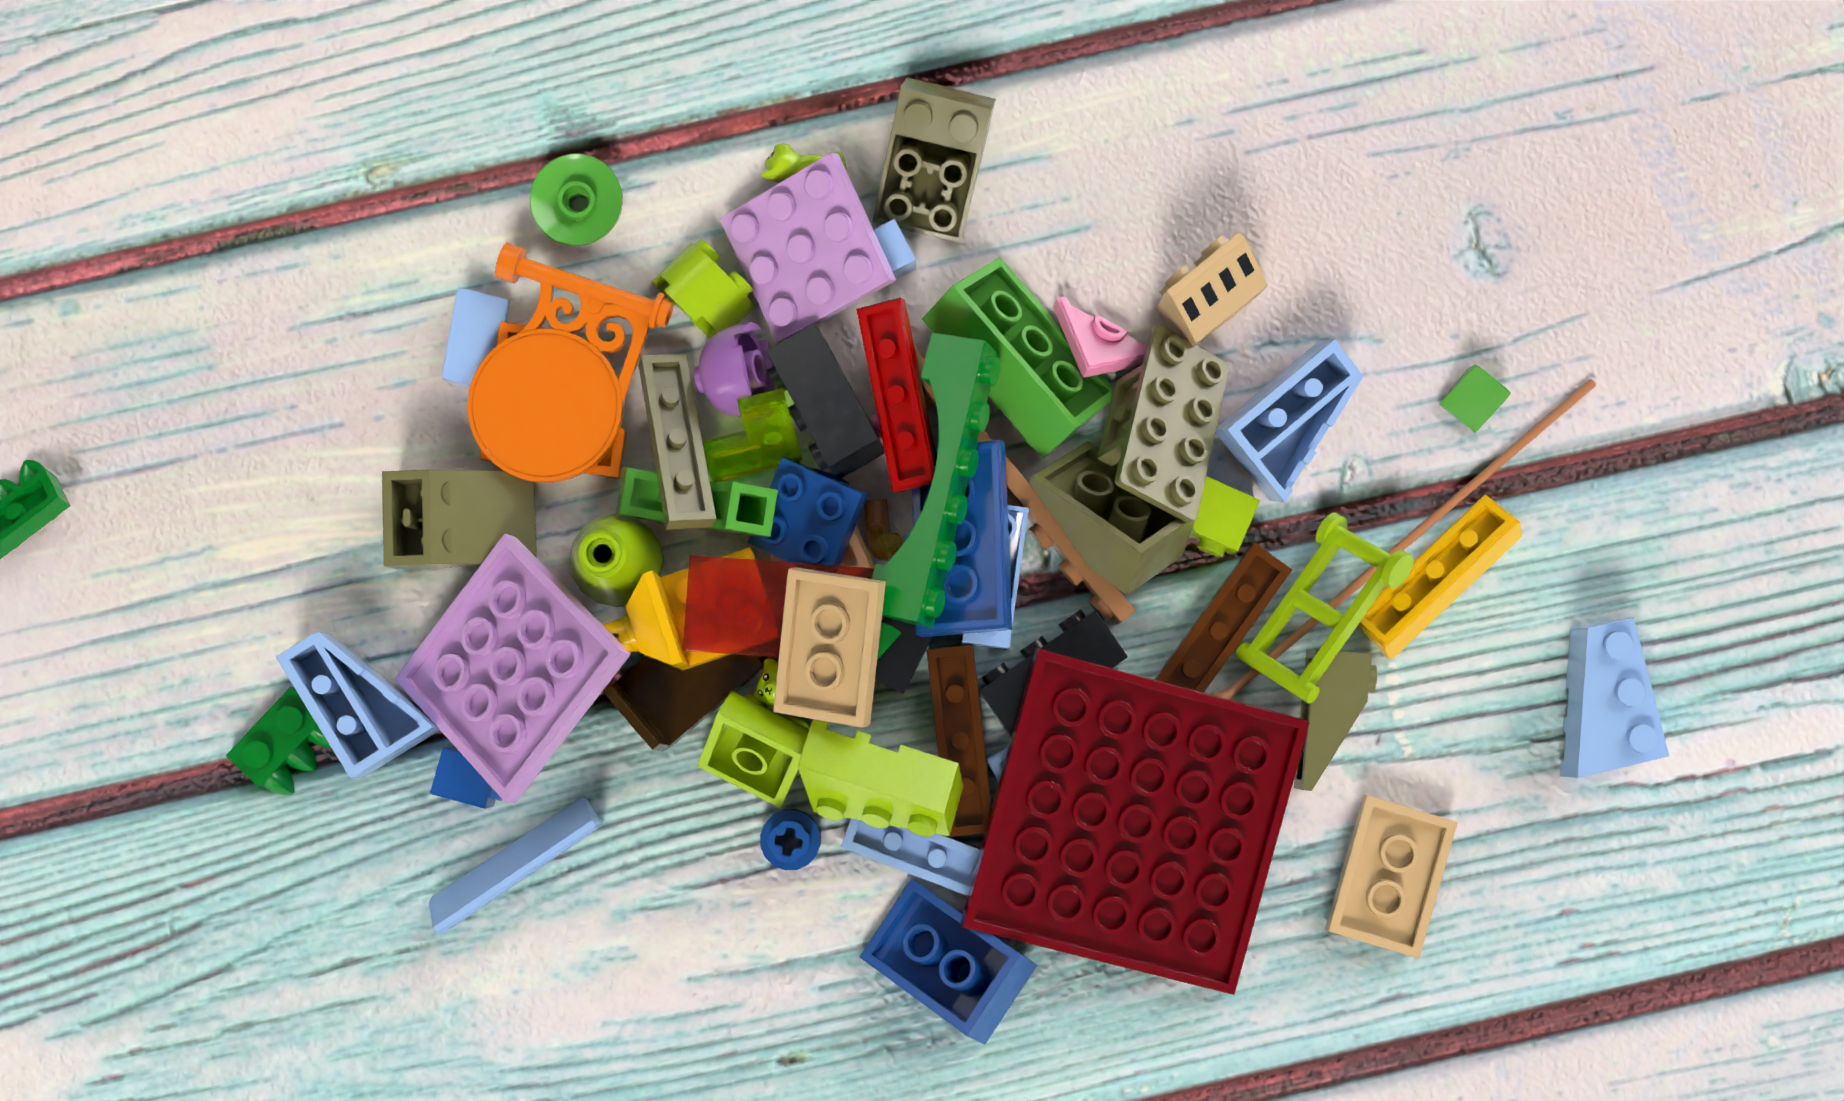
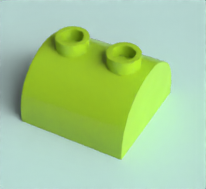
(755, 748)

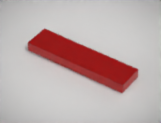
(898, 394)

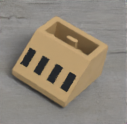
(1214, 291)

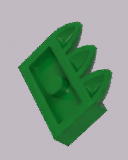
(28, 506)
(279, 740)

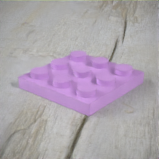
(807, 248)

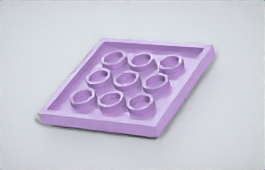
(511, 668)

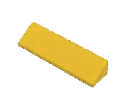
(1440, 575)

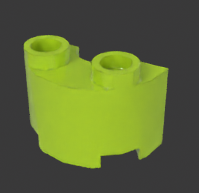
(704, 289)

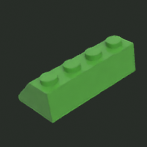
(1038, 374)

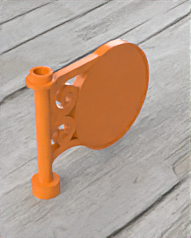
(547, 398)

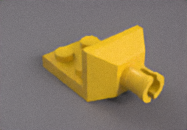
(658, 619)

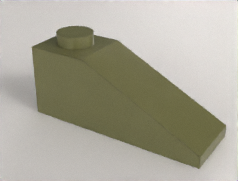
(1340, 701)

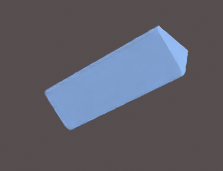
(513, 864)

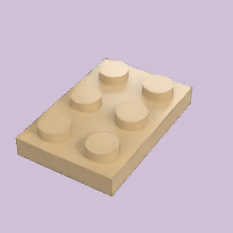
(829, 647)
(1391, 876)

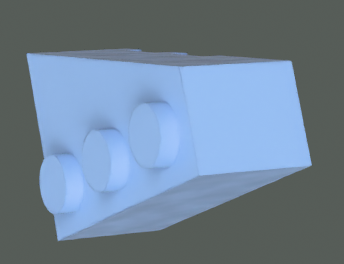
(1289, 416)
(1610, 702)
(353, 704)

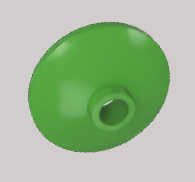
(564, 181)

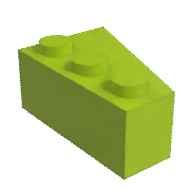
(877, 784)

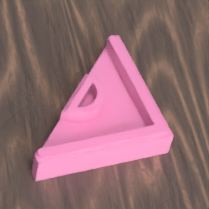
(1096, 342)

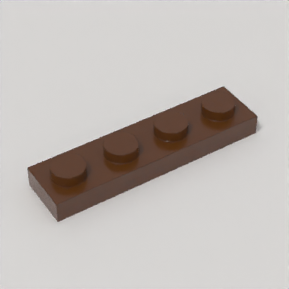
(1225, 620)
(961, 732)

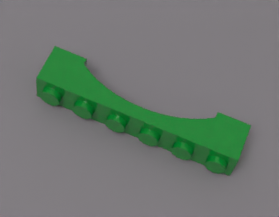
(961, 381)

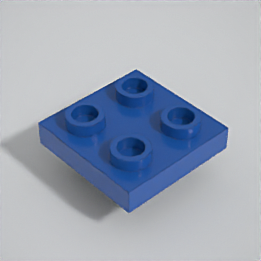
(811, 515)

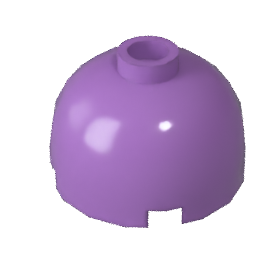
(734, 367)

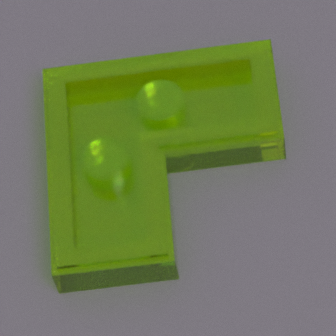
(759, 448)

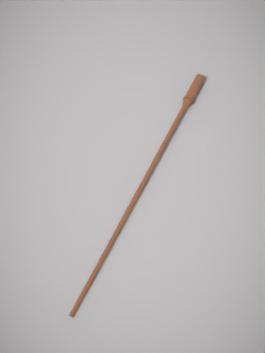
(1231, 691)

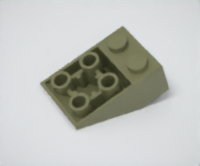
(933, 159)
(453, 516)

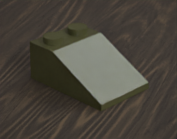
(1109, 527)

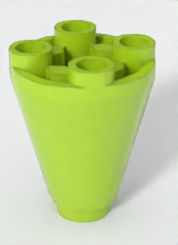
(633, 553)

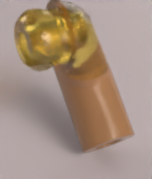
(881, 541)

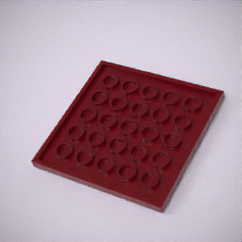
(1134, 822)

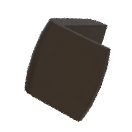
(670, 702)

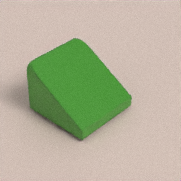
(1475, 397)

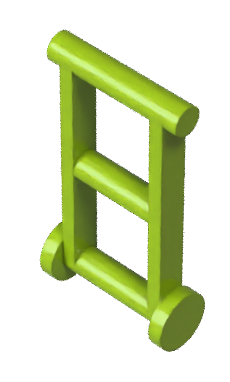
(1330, 536)

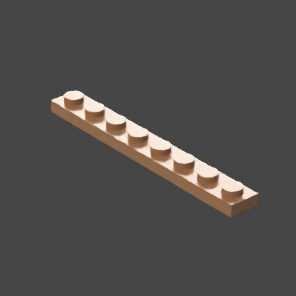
(1045, 530)

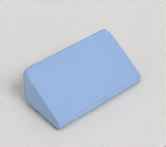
(472, 333)

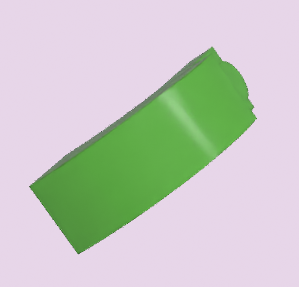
(737, 506)

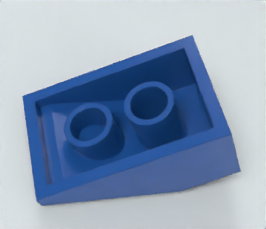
(948, 968)

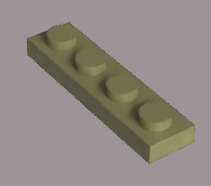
(676, 441)

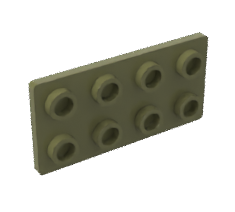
(1165, 423)

